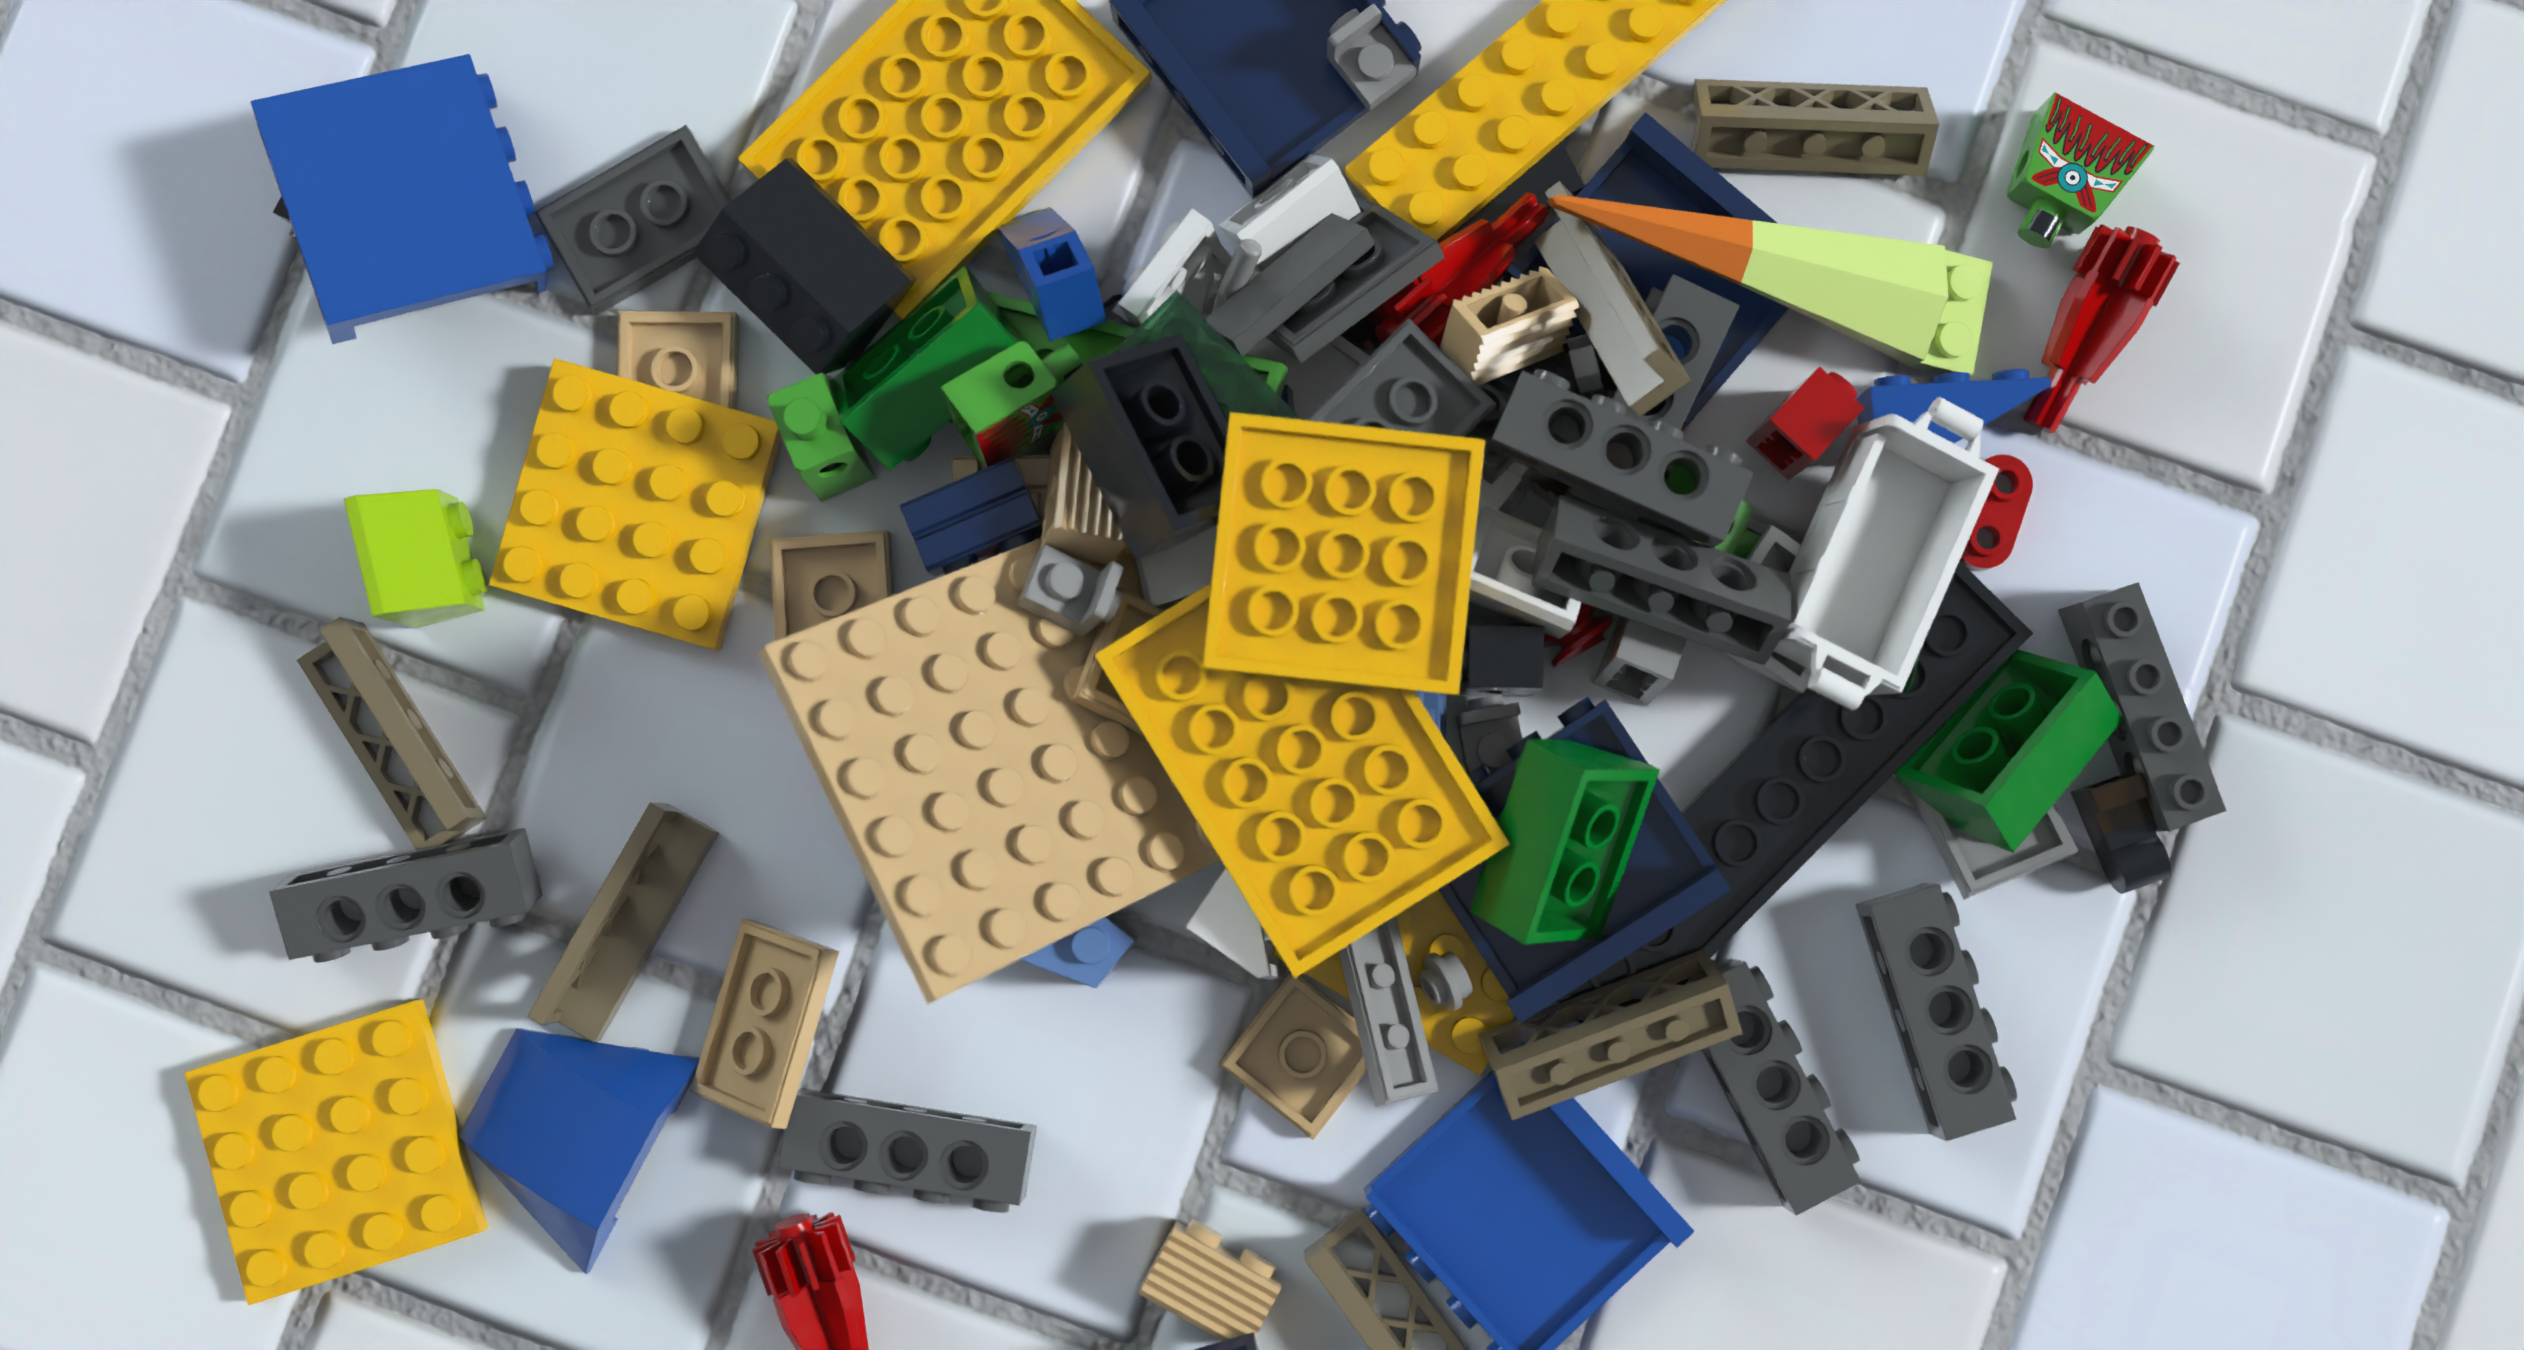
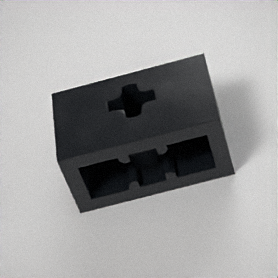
(1502, 661)

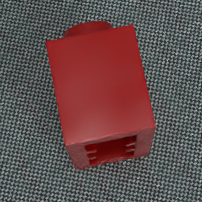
(1806, 422)

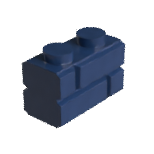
(973, 518)

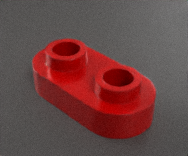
(2000, 515)

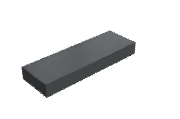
(1290, 282)

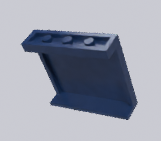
(1254, 74)
(1664, 173)
(1661, 886)

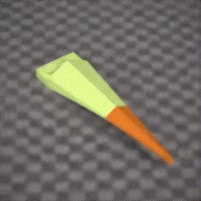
(1881, 291)

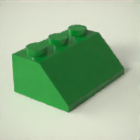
(894, 388)
(2013, 748)
(1569, 841)

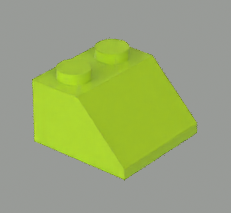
(416, 556)

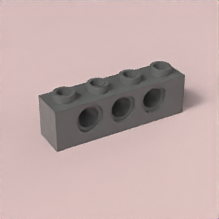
(1700, 324)
(1716, 472)
(1662, 580)
(2157, 735)
(317, 927)
(1987, 1090)
(1003, 1145)
(1827, 1162)

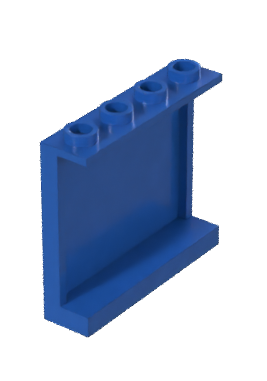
(401, 192)
(1522, 1216)

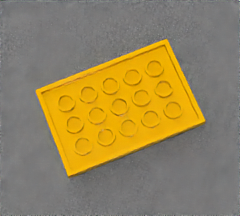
(952, 122)
(1311, 791)

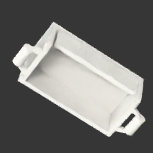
(1884, 551)

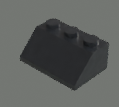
(804, 267)
(1150, 441)

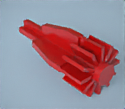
(1471, 262)
(2099, 314)
(813, 1283)

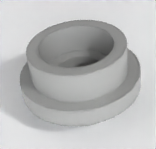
(1445, 980)

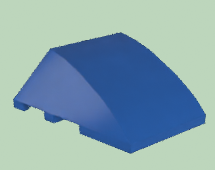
(572, 1128)

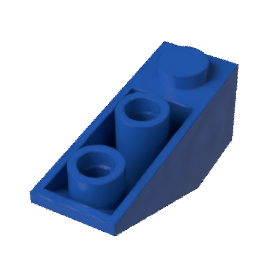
(1054, 272)
(1981, 398)

